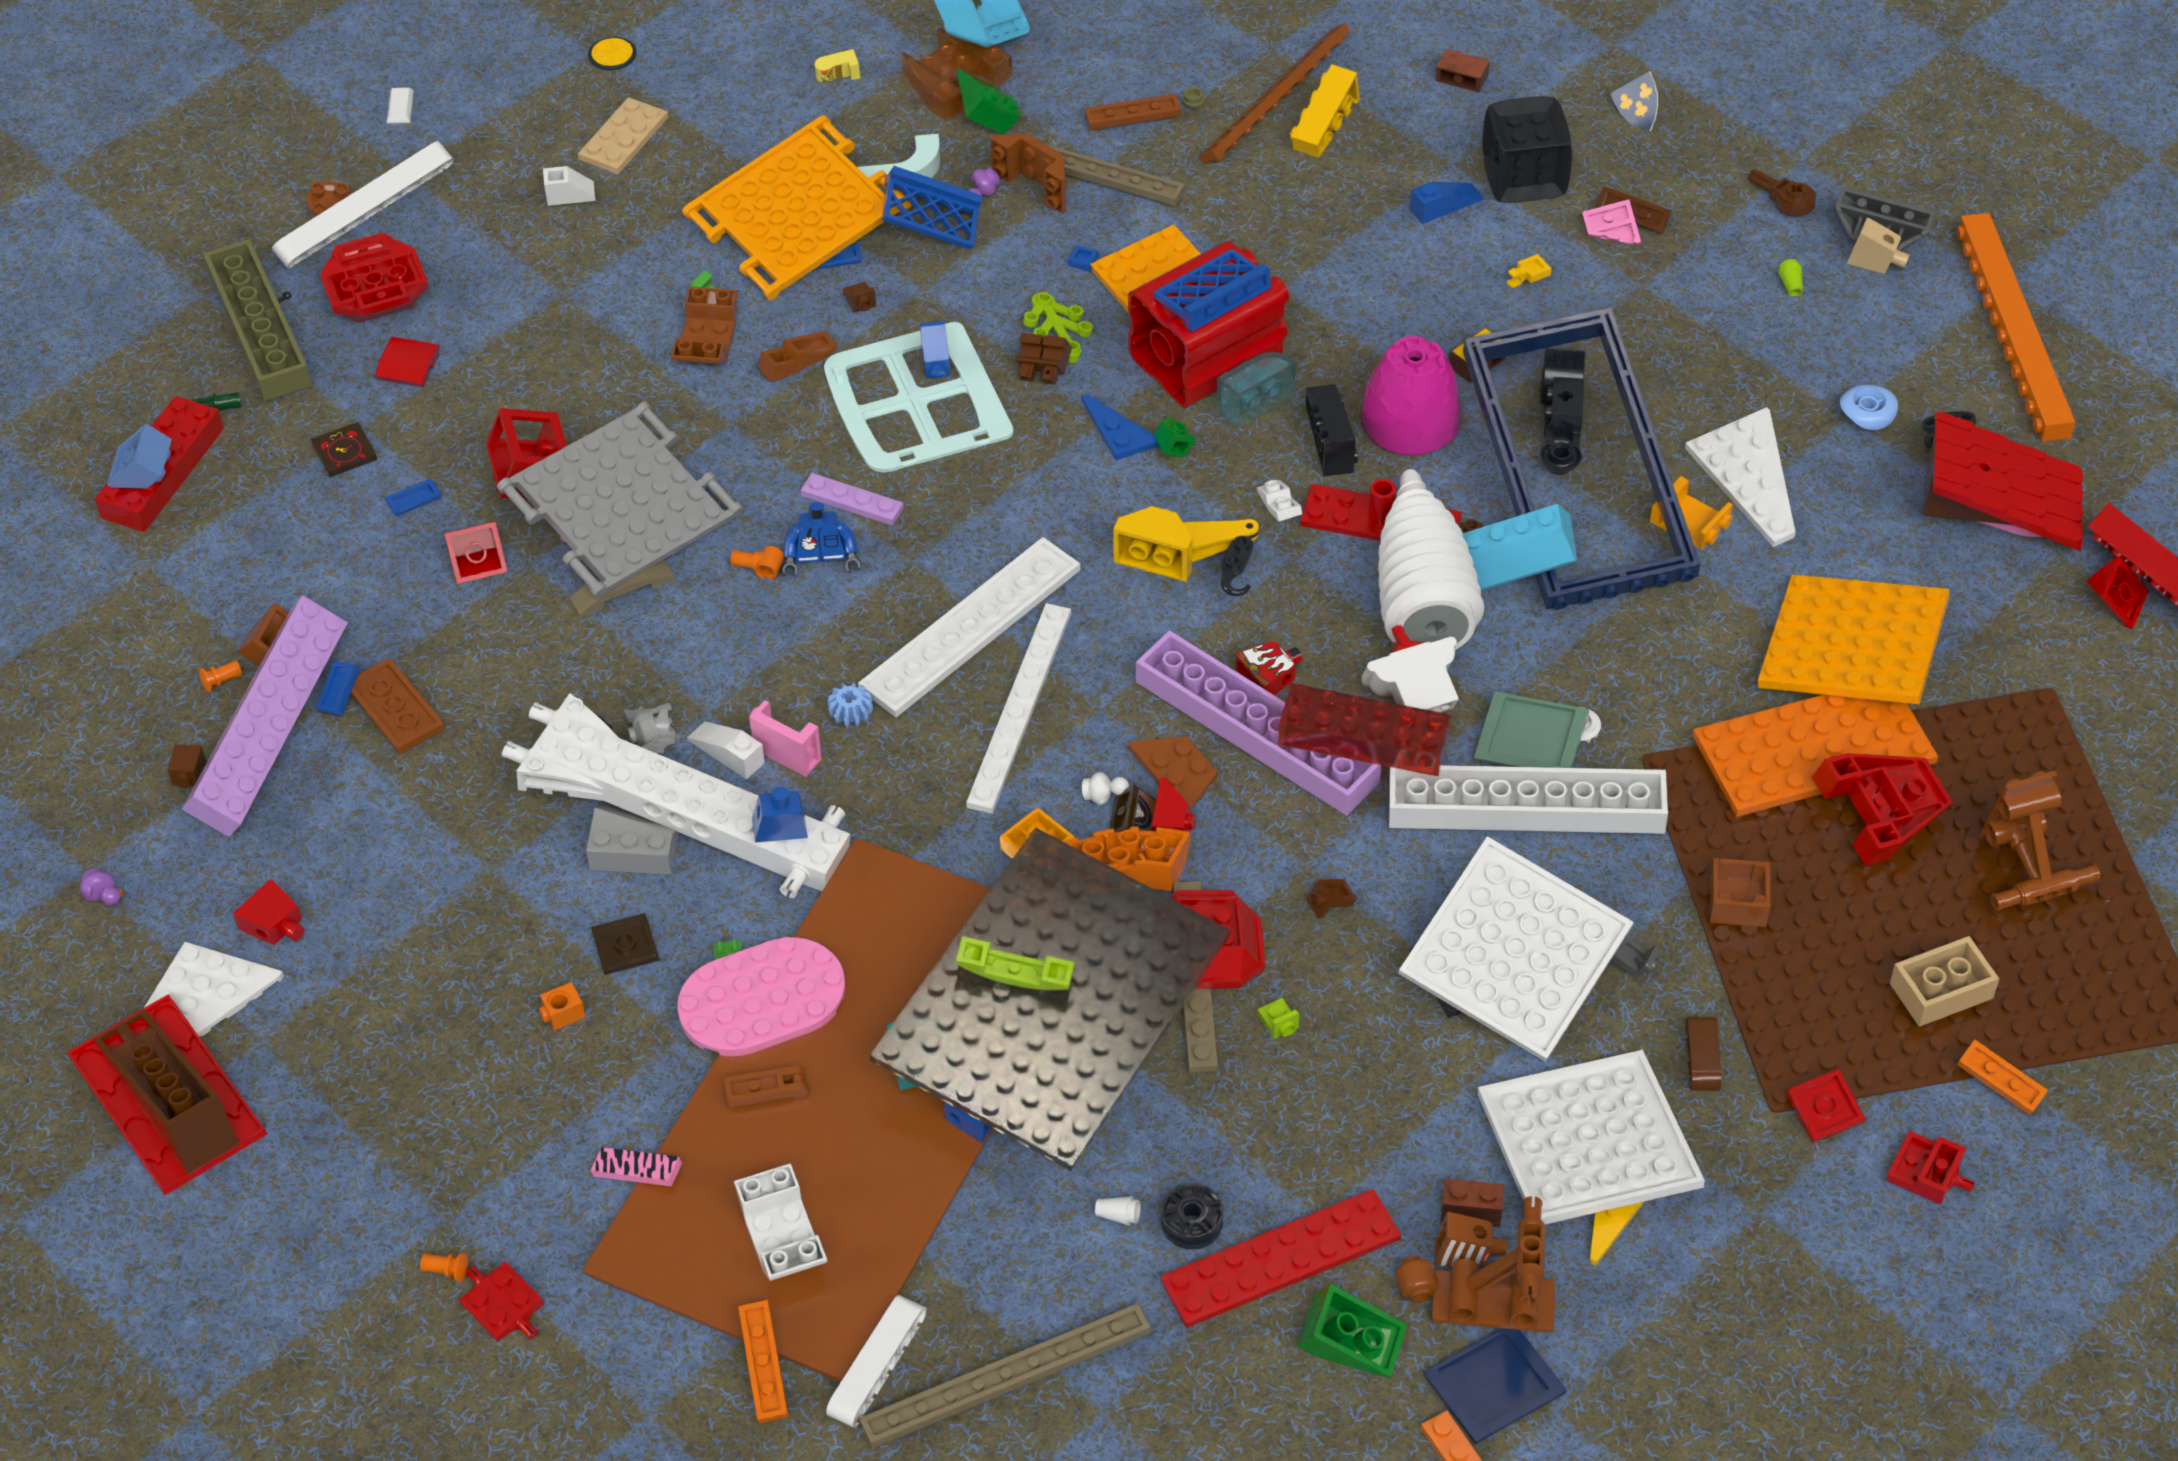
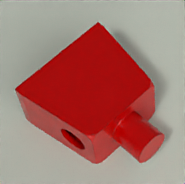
(269, 915)

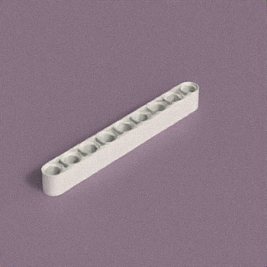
(362, 204)

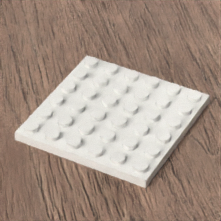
(1516, 948)
(1590, 1137)

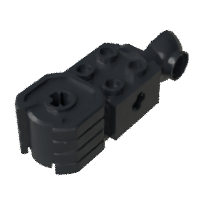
(1564, 390)

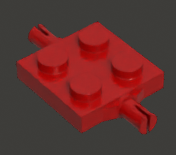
(502, 1302)

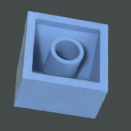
(140, 459)

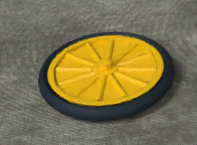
(612, 53)

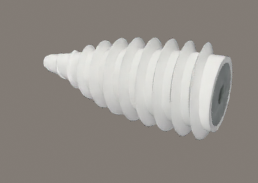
(1426, 569)

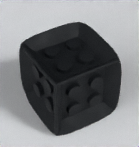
(1527, 149)

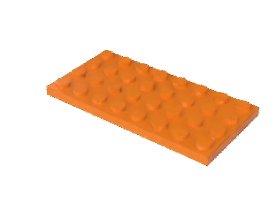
(1776, 751)

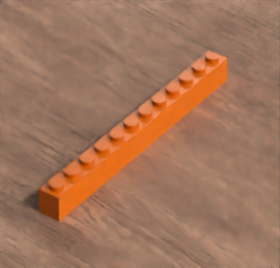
(2015, 328)

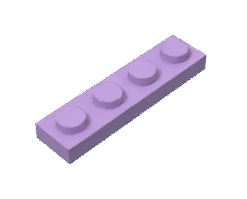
(852, 499)

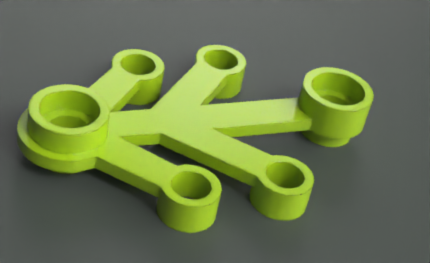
(1046, 305)

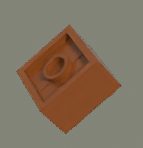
(1740, 892)

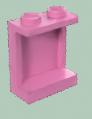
(783, 744)

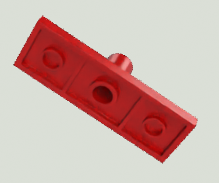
(1352, 511)

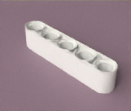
(874, 1361)

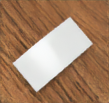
(1278, 500)

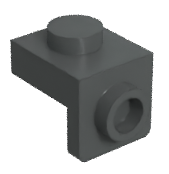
(1635, 958)

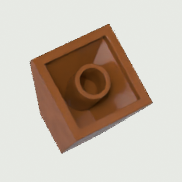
(262, 634)

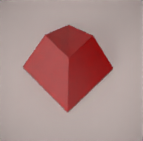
(2120, 590)

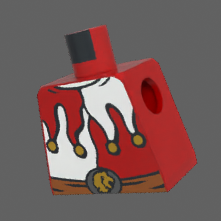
(1268, 666)

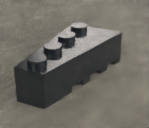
(1331, 430)

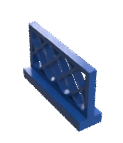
(934, 193)
(1218, 298)

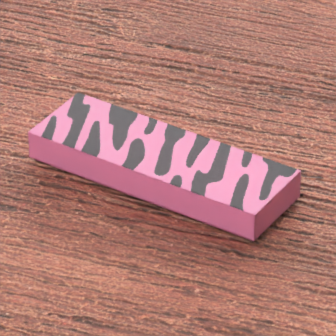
(636, 1166)

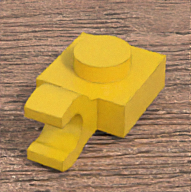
(1531, 268)

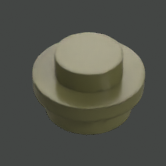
(1193, 97)

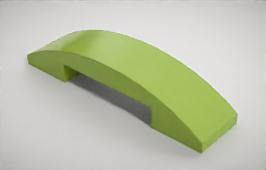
(1013, 968)

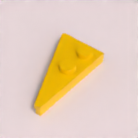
(1608, 1227)

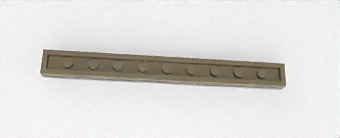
(1004, 1375)

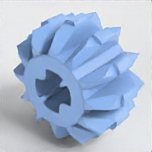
(850, 704)

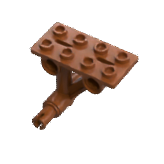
(2021, 823)
(1494, 1296)

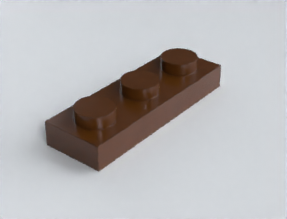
(1645, 213)

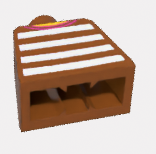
(1466, 1239)

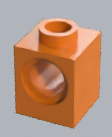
(565, 997)

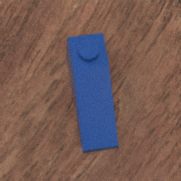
(1442, 198)

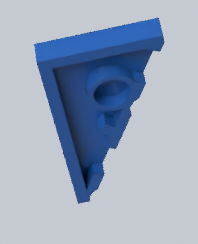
(1119, 433)

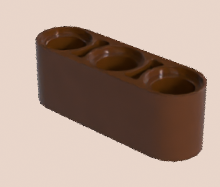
(1703, 1053)

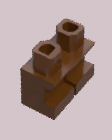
(1043, 355)

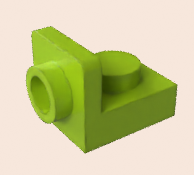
(1279, 1018)

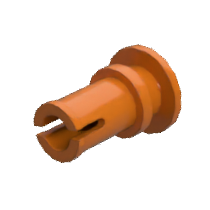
(216, 676)
(449, 1265)

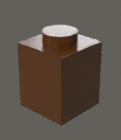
(186, 765)

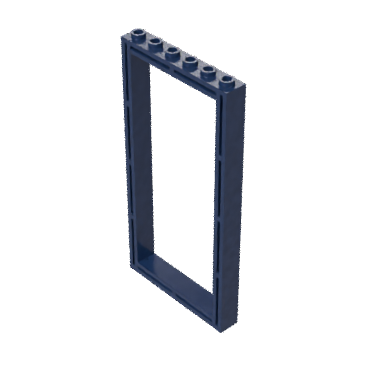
(1610, 583)

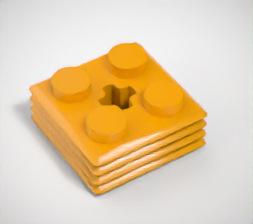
(1016, 836)

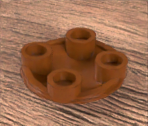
(325, 195)

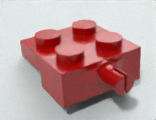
(1929, 1167)

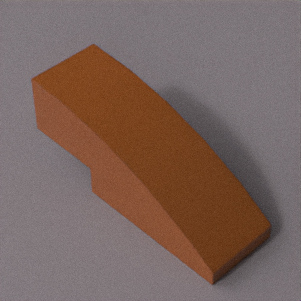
(795, 355)

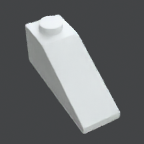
(729, 747)

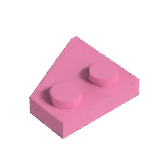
(1612, 223)

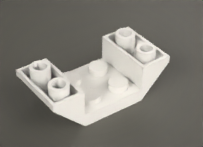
(778, 1222)

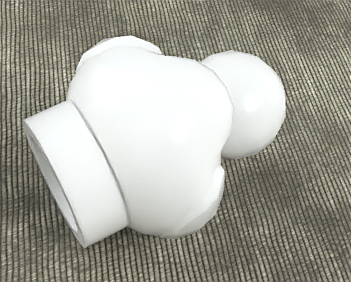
(1100, 787)

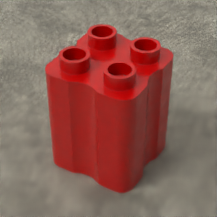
(1192, 361)

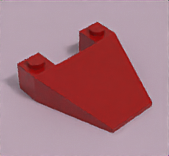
(1890, 793)

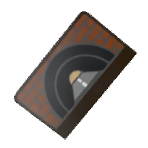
(1133, 809)

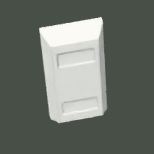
(400, 105)

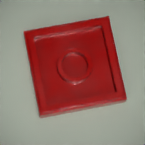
(1825, 1106)

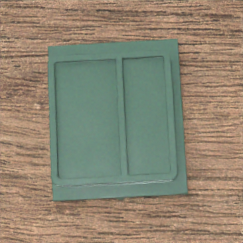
(1530, 733)

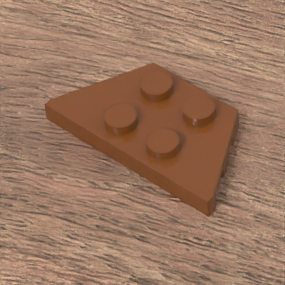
(1179, 763)

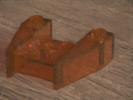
(936, 74)

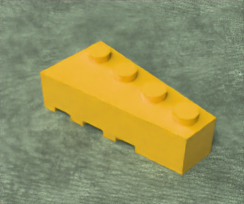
(1326, 110)

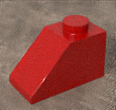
(1172, 809)

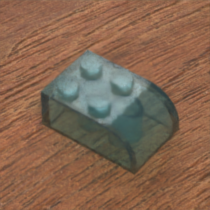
(1255, 387)

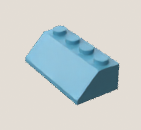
(1522, 546)

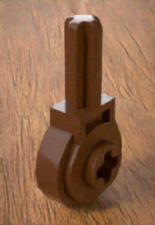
(1789, 196)

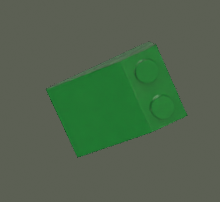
(987, 103)
(1351, 1332)

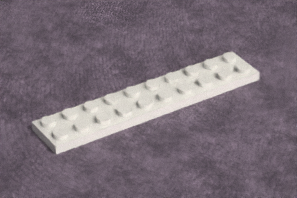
(969, 626)

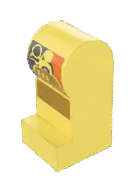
(837, 66)

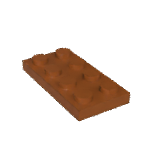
(395, 706)

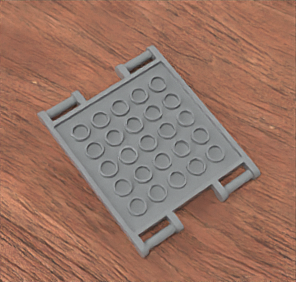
(620, 499)

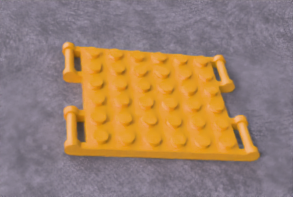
(794, 206)

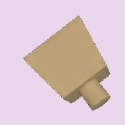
(1877, 248)

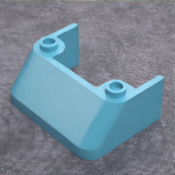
(988, 25)

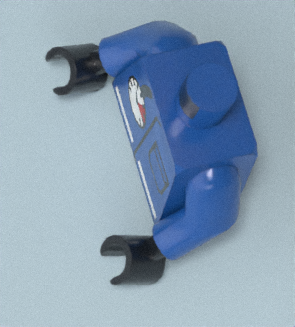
(819, 538)

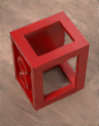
(514, 455)

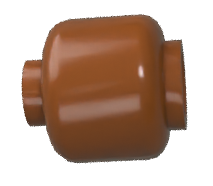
(1416, 1279)

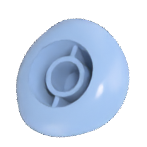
(1870, 406)

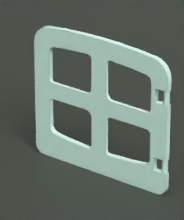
(914, 400)

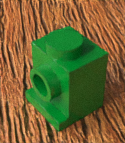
(1174, 433)

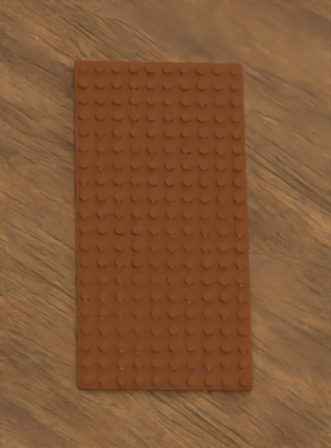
(867, 1156)

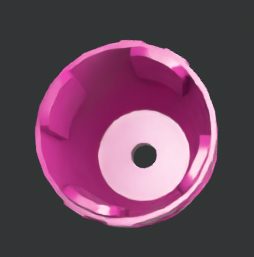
(1412, 399)

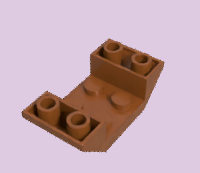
(1037, 161)
(707, 326)

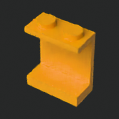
(1702, 521)

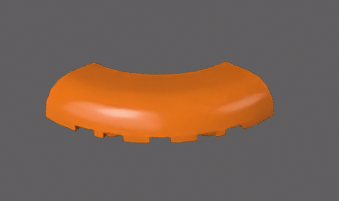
(1146, 856)

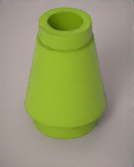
(1791, 276)

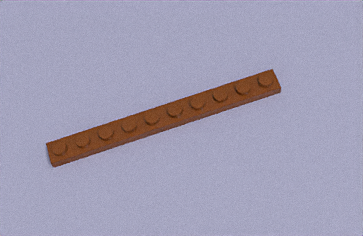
(1270, 98)

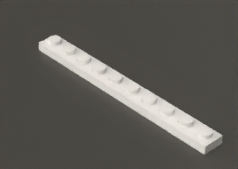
(1018, 709)

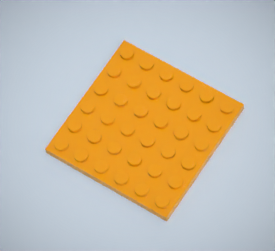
(1854, 639)

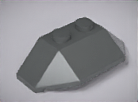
(1902, 218)

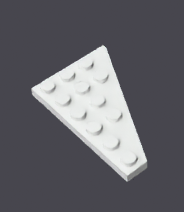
(1749, 471)
(212, 985)

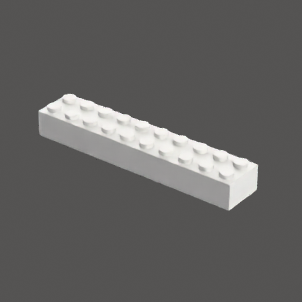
(1530, 799)

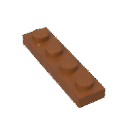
(1132, 112)

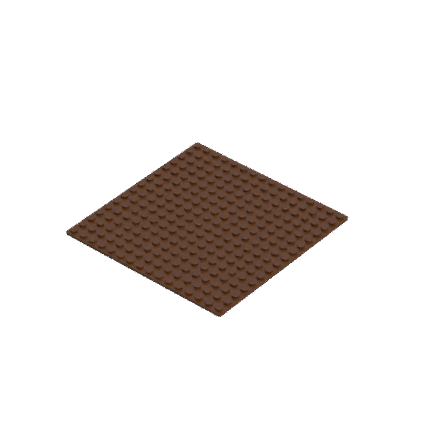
(1815, 985)

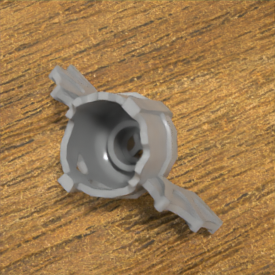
(651, 728)

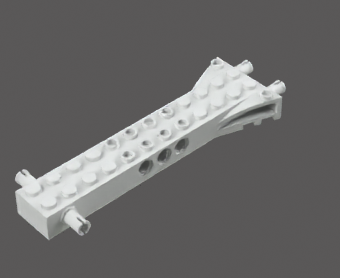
(591, 762)

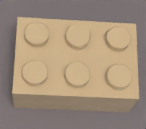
(1944, 981)

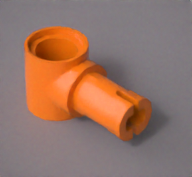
(762, 563)

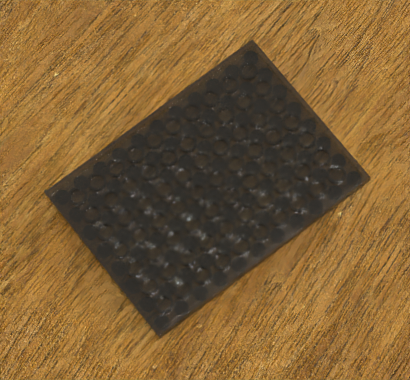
(1053, 1060)

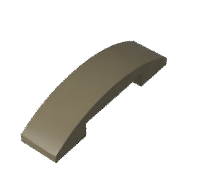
(654, 576)

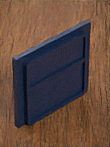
(1494, 1383)

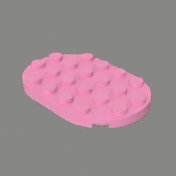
(761, 996)

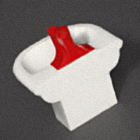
(1415, 673)

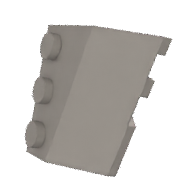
(629, 842)

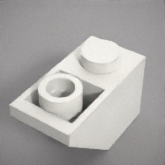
(567, 186)

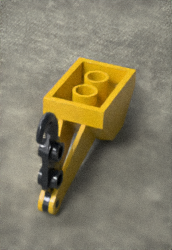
(1167, 546)

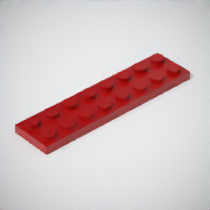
(1279, 1258)

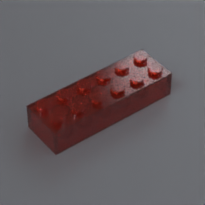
(1364, 729)

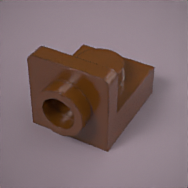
(860, 297)
(1330, 894)

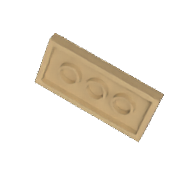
(623, 135)

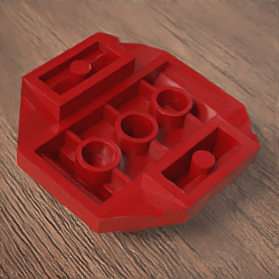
(373, 278)
(1243, 952)

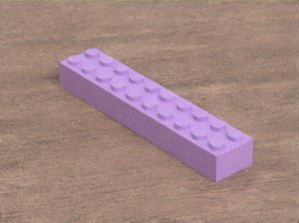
(264, 716)
(1248, 719)

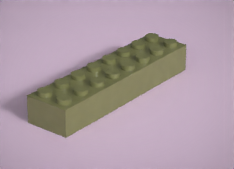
(257, 320)

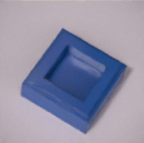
(1082, 258)

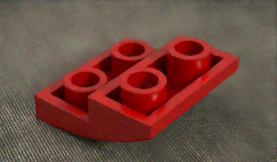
(407, 361)

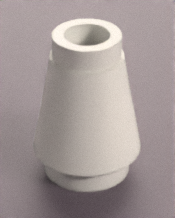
(1119, 1209)

